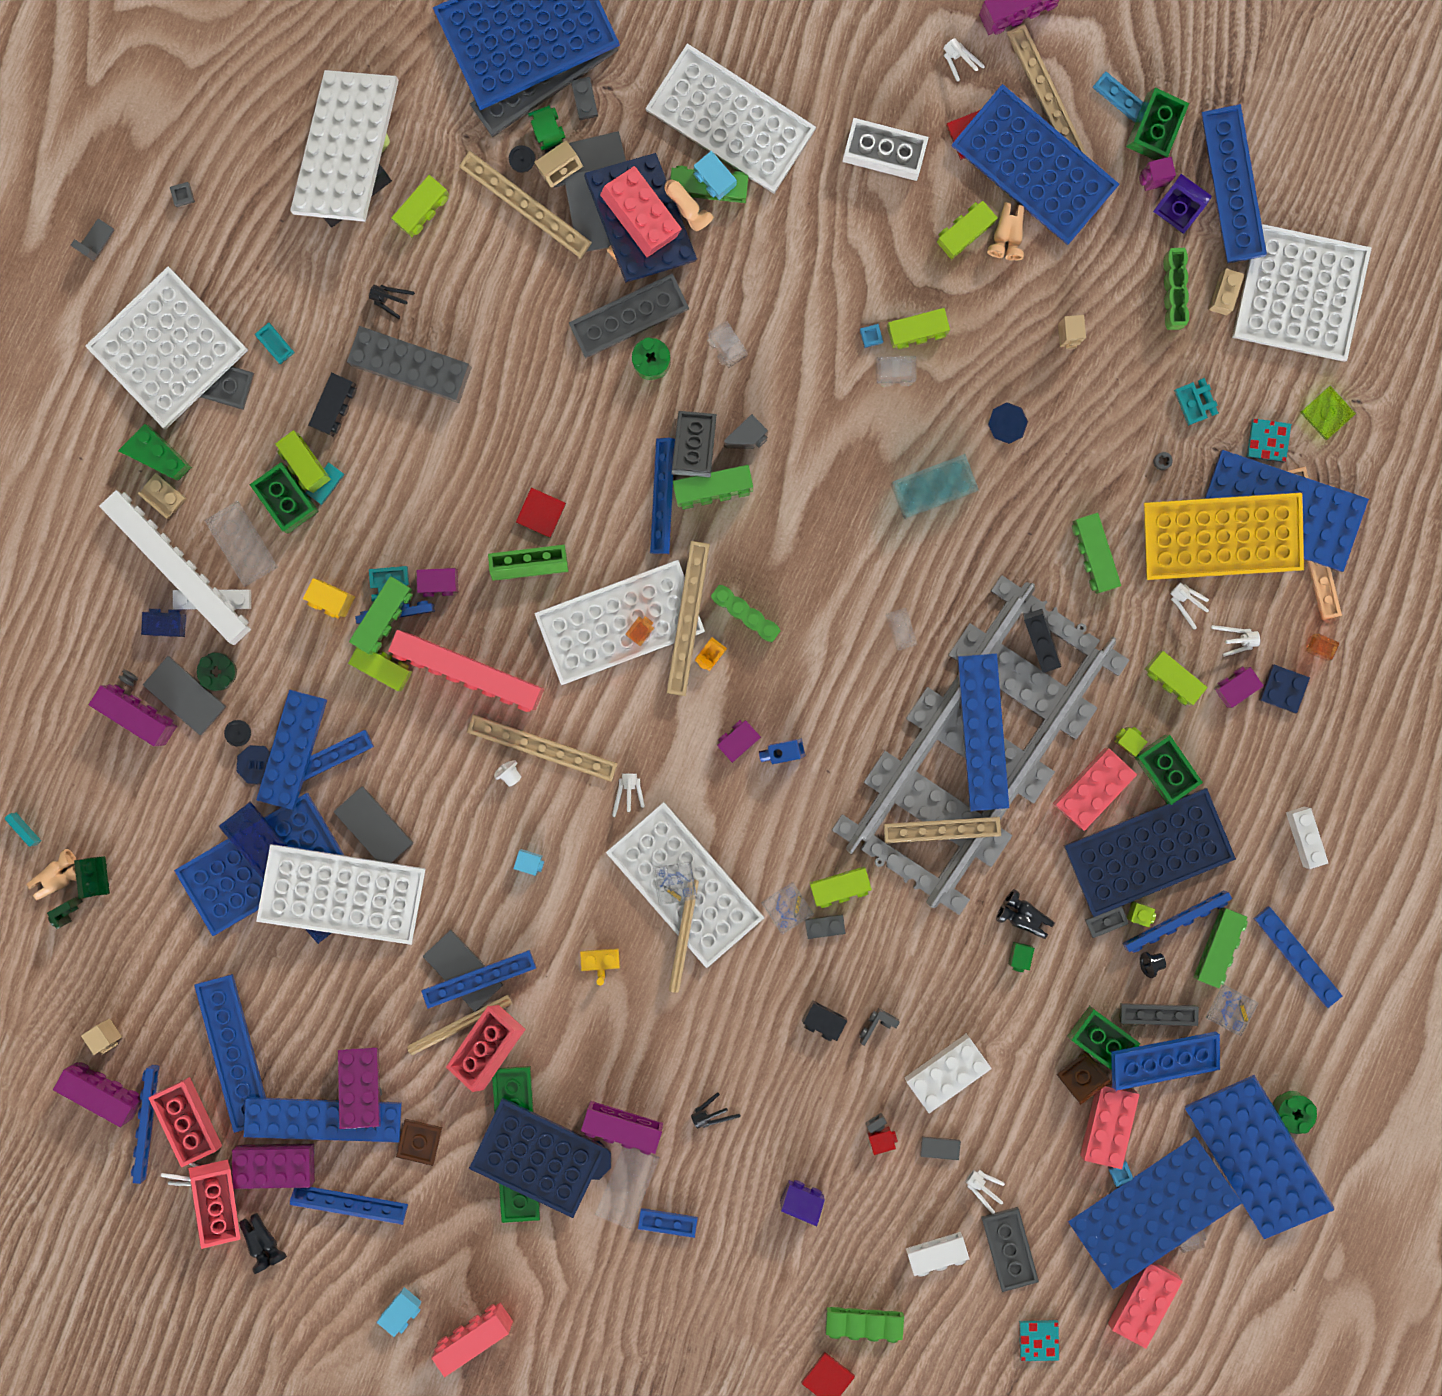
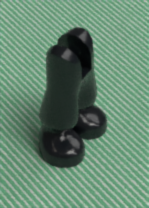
(1027, 917)
(259, 1242)

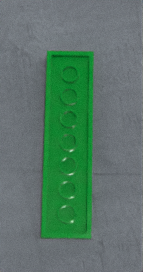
(515, 1086)

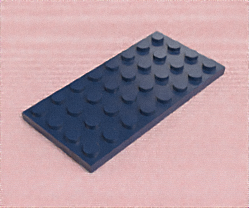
(1149, 852)

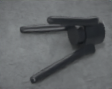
(379, 294)
(703, 1119)

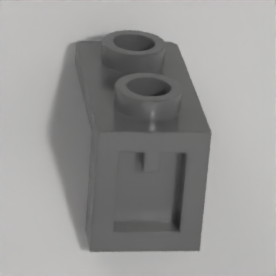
(94, 240)
(886, 1020)

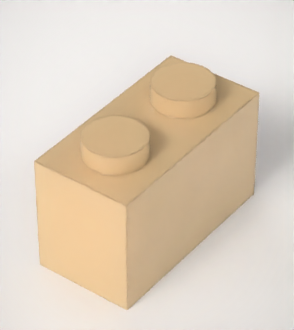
(558, 164)
(1226, 291)
(1071, 331)
(102, 1037)

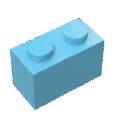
(714, 175)
(399, 1312)

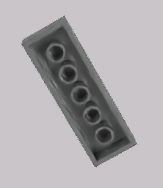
(409, 364)

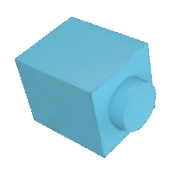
(529, 862)

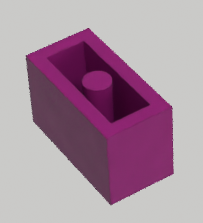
(1157, 174)
(437, 581)
(1238, 687)
(738, 740)

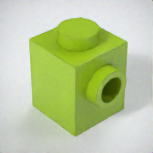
(1130, 740)
(1141, 914)

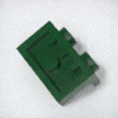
(91, 877)
(59, 916)

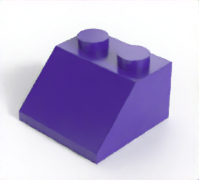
(1182, 203)
(802, 1202)

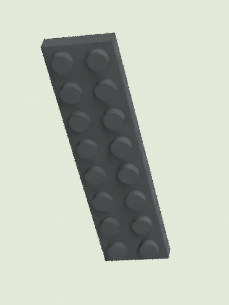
(509, 110)

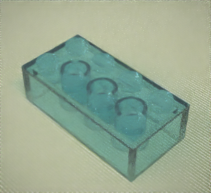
(934, 486)

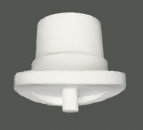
(508, 773)

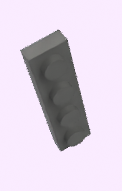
(1159, 1014)

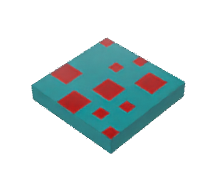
(1269, 440)
(1039, 1340)

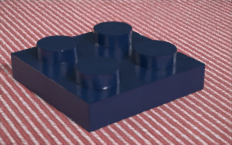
(1284, 688)

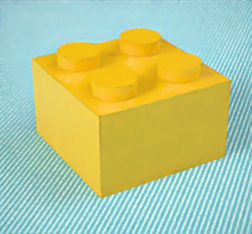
(325, 596)

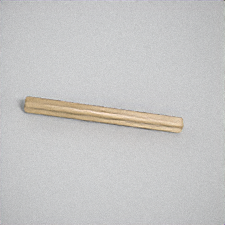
(682, 943)
(454, 1027)

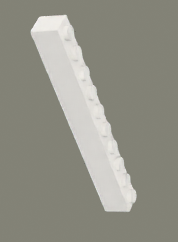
(175, 568)

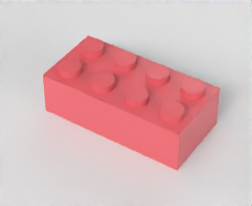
(640, 211)
(1094, 788)
(485, 1048)
(185, 1122)
(1109, 1126)
(214, 1203)
(1145, 1303)
(472, 1339)

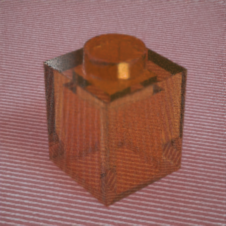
(640, 630)
(1322, 646)

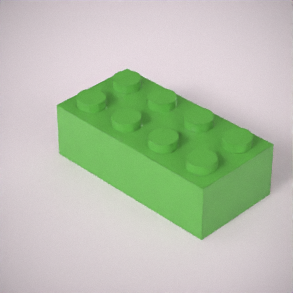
(719, 486)

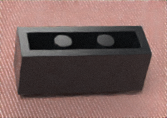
(333, 405)
(1042, 640)

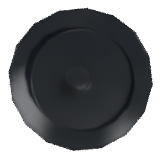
(521, 158)
(237, 733)
(1152, 964)

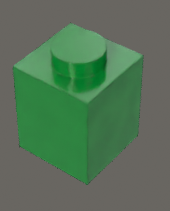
(1021, 957)

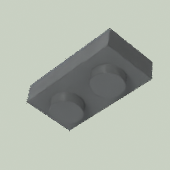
(584, 98)
(1106, 922)
(825, 926)

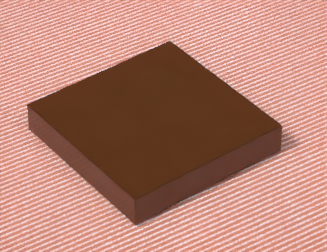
(1083, 1078)
(419, 1142)

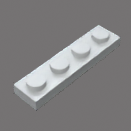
(238, 598)

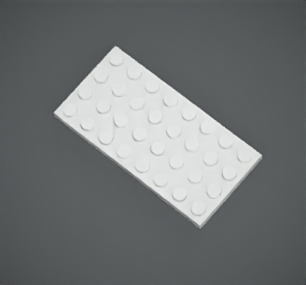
(730, 118)
(344, 145)
(591, 629)
(340, 894)
(721, 909)

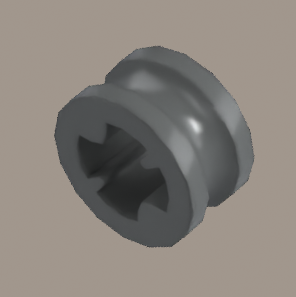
(1162, 466)
(128, 677)

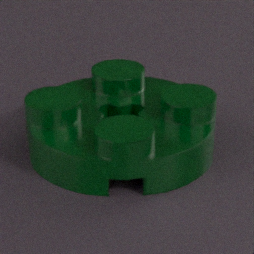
(227, 668)

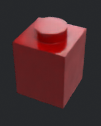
(882, 1141)

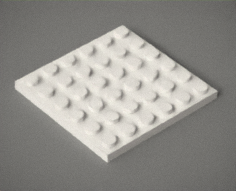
(1303, 294)
(166, 348)

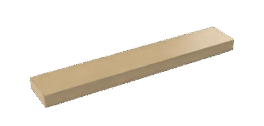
(942, 830)

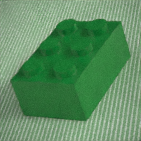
(1157, 124)
(284, 498)
(1168, 769)
(1100, 1036)

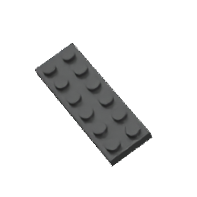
(629, 316)

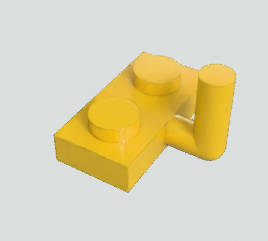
(599, 961)

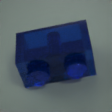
(163, 624)

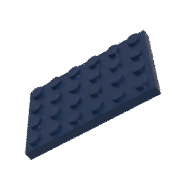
(628, 254)
(537, 1157)

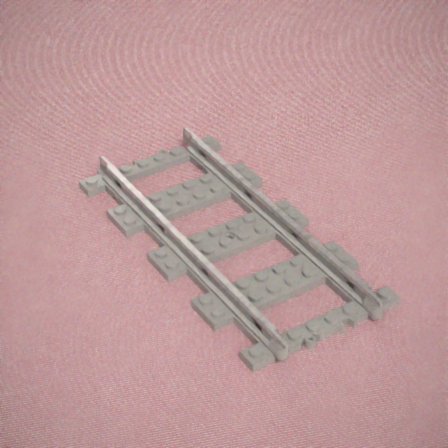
(942, 721)

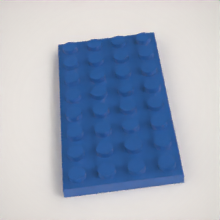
(1035, 164)
(1329, 513)
(226, 884)
(1259, 1157)
(1154, 1212)

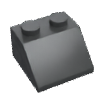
(747, 435)

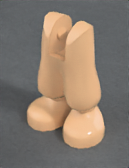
(687, 205)
(1011, 231)
(52, 875)

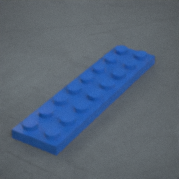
(1233, 184)
(983, 732)
(230, 1045)
(314, 1120)

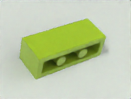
(420, 206)
(966, 229)
(918, 328)
(302, 462)
(381, 668)
(1175, 678)
(840, 887)

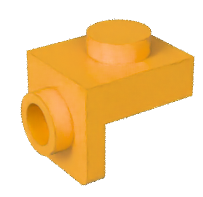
(710, 654)

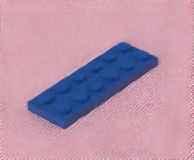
(291, 750)
(1165, 1060)

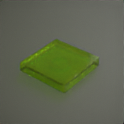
(1327, 412)

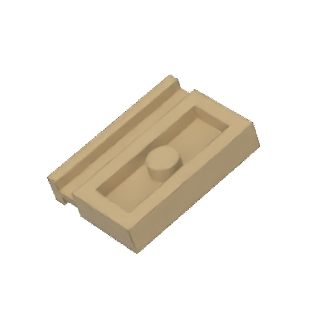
(162, 496)

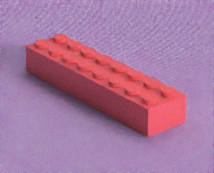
(464, 669)

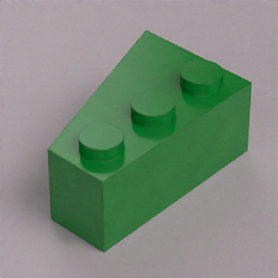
(155, 452)

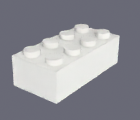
(885, 149)
(947, 1073)

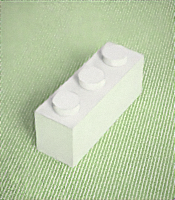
(1307, 837)
(937, 1254)

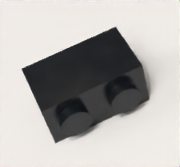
(824, 1021)

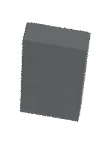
(940, 1148)

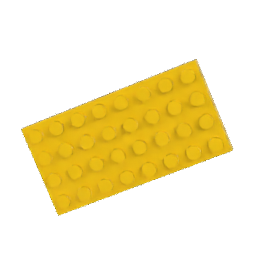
(1224, 536)

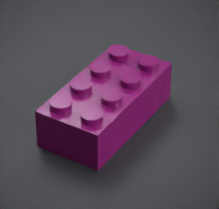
(1000, 14)
(133, 715)
(359, 1088)
(98, 1094)
(622, 1127)
(273, 1166)

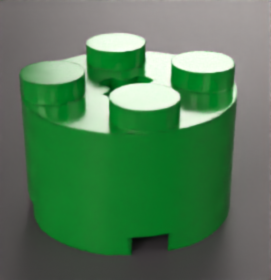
(546, 127)
(647, 348)
(1305, 1110)

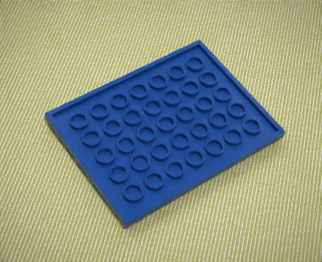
(521, 42)

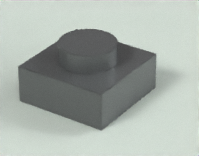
(182, 194)
(876, 1123)

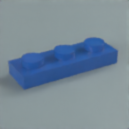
(667, 1223)

